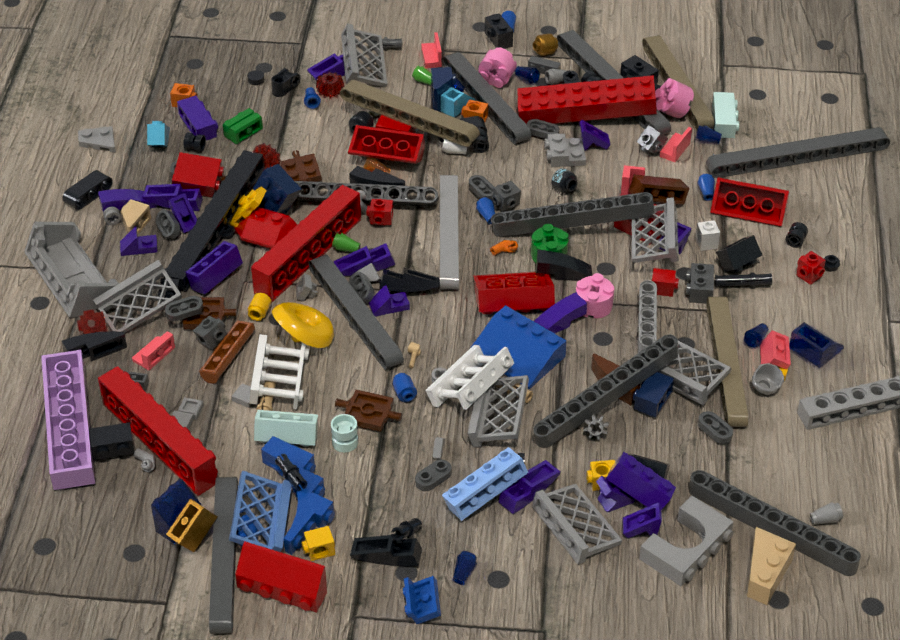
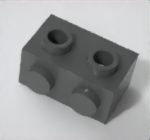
(701, 282)

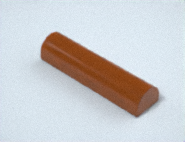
(226, 351)

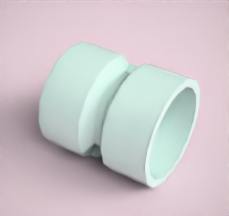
(344, 433)

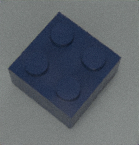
(280, 189)

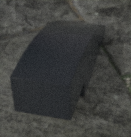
(377, 177)
(562, 266)
(408, 281)
(96, 344)
(387, 551)

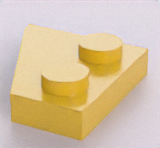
(247, 205)

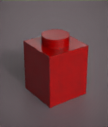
(665, 281)

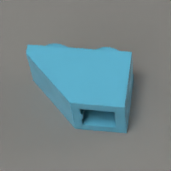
(453, 102)
(157, 134)

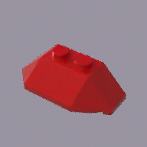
(264, 227)

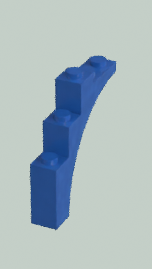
(312, 507)

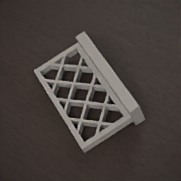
(351, 56)
(668, 230)
(131, 288)
(690, 386)
(483, 409)
(562, 526)

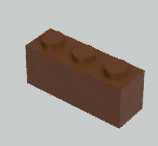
(660, 188)

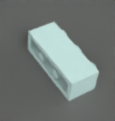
(725, 114)
(287, 426)

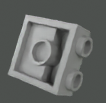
(564, 151)

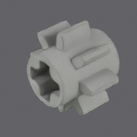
(590, 427)

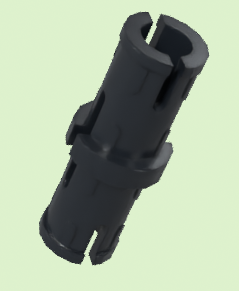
(291, 472)
(406, 529)

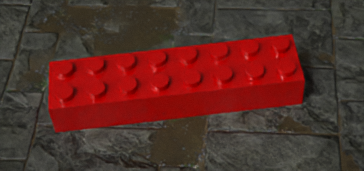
(588, 100)
(307, 241)
(158, 430)

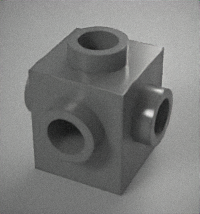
(652, 140)
(506, 195)
(210, 332)

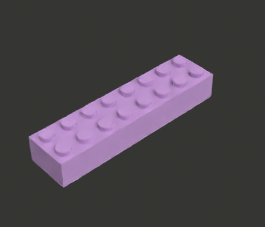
(67, 420)

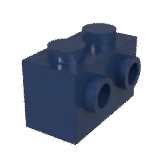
(653, 394)

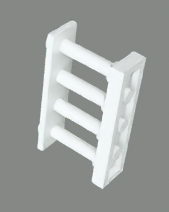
(263, 362)
(462, 370)

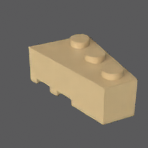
(768, 564)

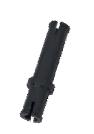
(743, 280)

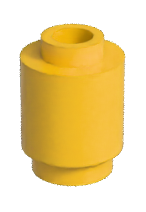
(259, 306)

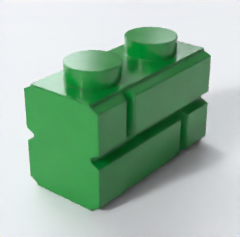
(242, 126)

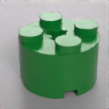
(549, 239)

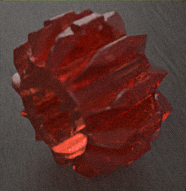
(329, 84)
(270, 155)

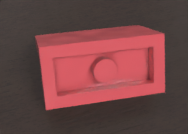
(432, 53)
(676, 145)
(627, 176)
(775, 350)
(155, 351)

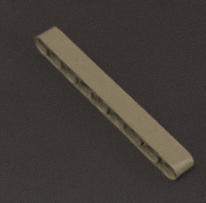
(669, 68)
(410, 113)
(726, 352)

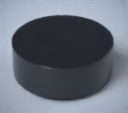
(256, 77)

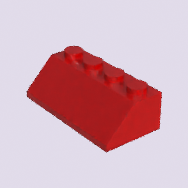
(387, 144)
(750, 201)
(281, 577)

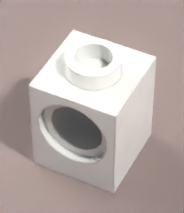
(707, 235)

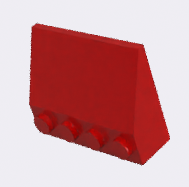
(516, 290)

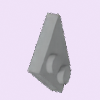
(97, 138)

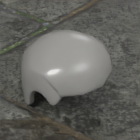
(767, 379)

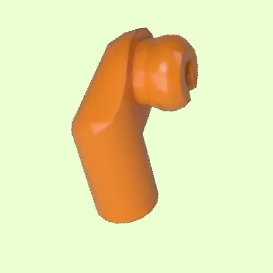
(504, 246)

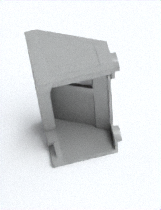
(66, 266)

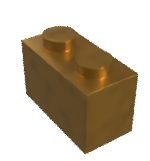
(191, 525)

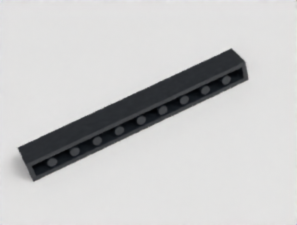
(216, 215)

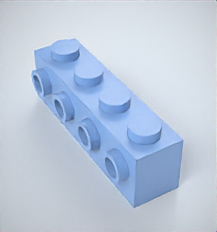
(485, 483)

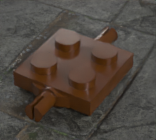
(302, 168)
(211, 307)
(369, 409)

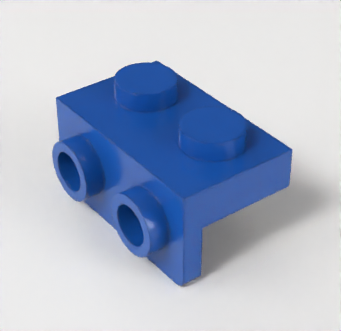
(422, 599)

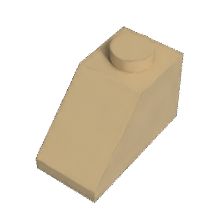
(135, 215)

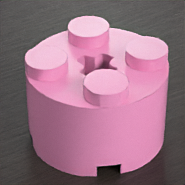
(497, 67)
(674, 98)
(597, 293)

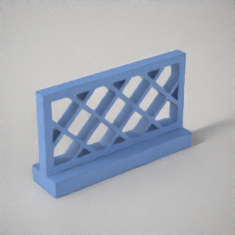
(277, 522)

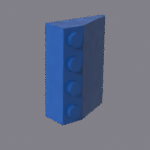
(530, 345)

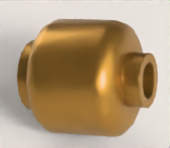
(545, 44)

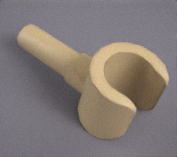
(414, 349)

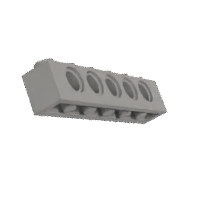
(850, 403)

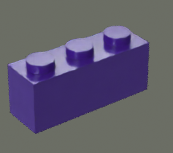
(197, 118)
(214, 267)
(640, 481)

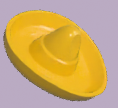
(304, 324)

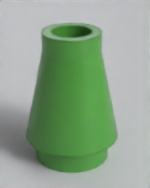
(422, 75)
(345, 243)

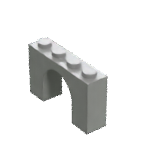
(682, 563)

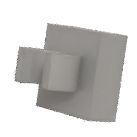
(305, 288)

